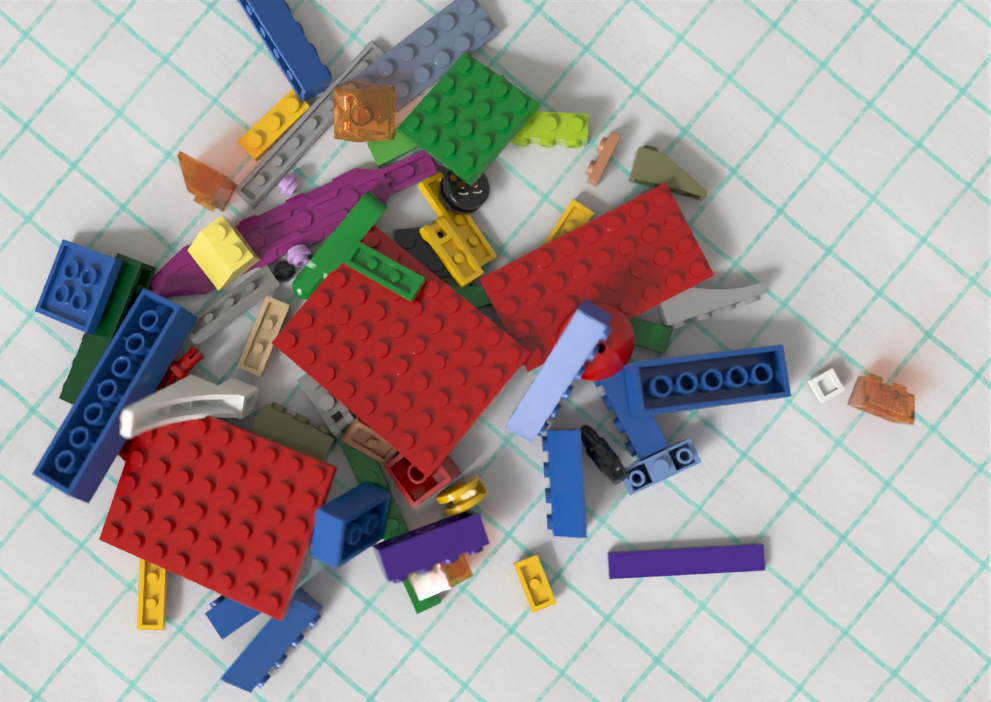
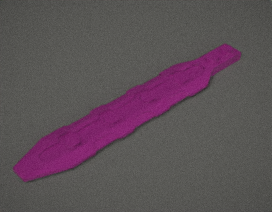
(298, 221)

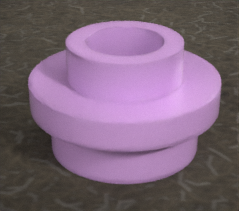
(288, 184)
(299, 255)

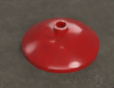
(617, 346)

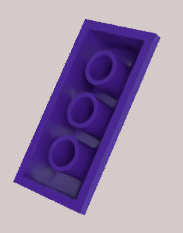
(431, 545)

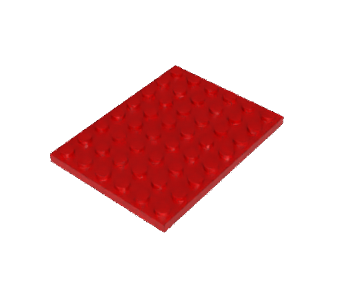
(400, 365)
(220, 509)

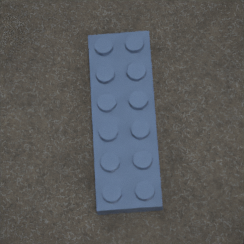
(431, 50)

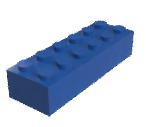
(706, 380)

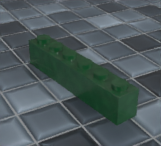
(129, 283)

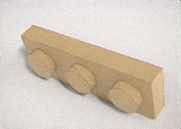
(265, 330)

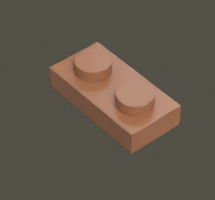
(606, 149)
(368, 442)

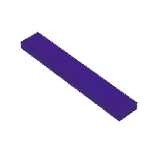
(686, 561)

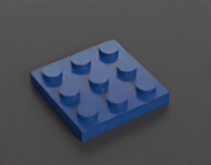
(78, 286)

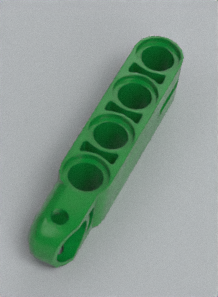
(339, 245)

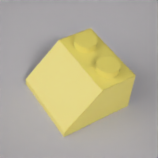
(222, 252)

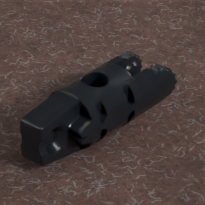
(603, 455)

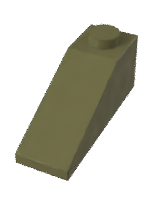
(655, 168)

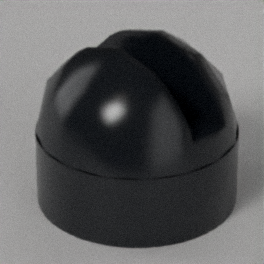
(285, 276)

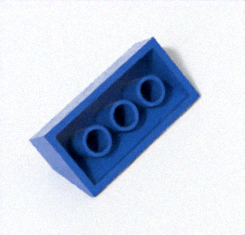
(565, 483)
(271, 642)

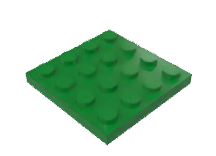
(468, 118)

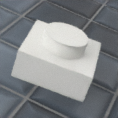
(826, 385)

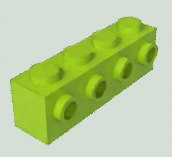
(554, 129)

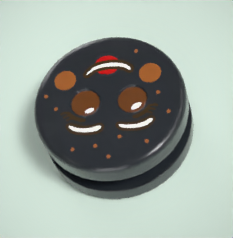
(462, 197)

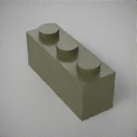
(294, 431)

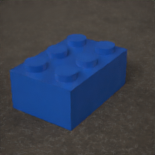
(350, 524)

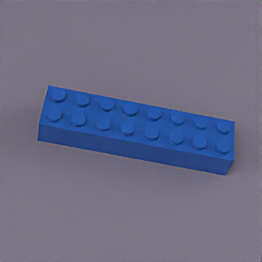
(125, 375)

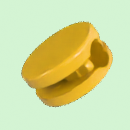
(462, 494)

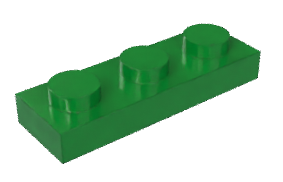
(384, 271)

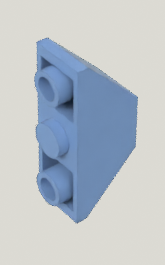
(660, 465)

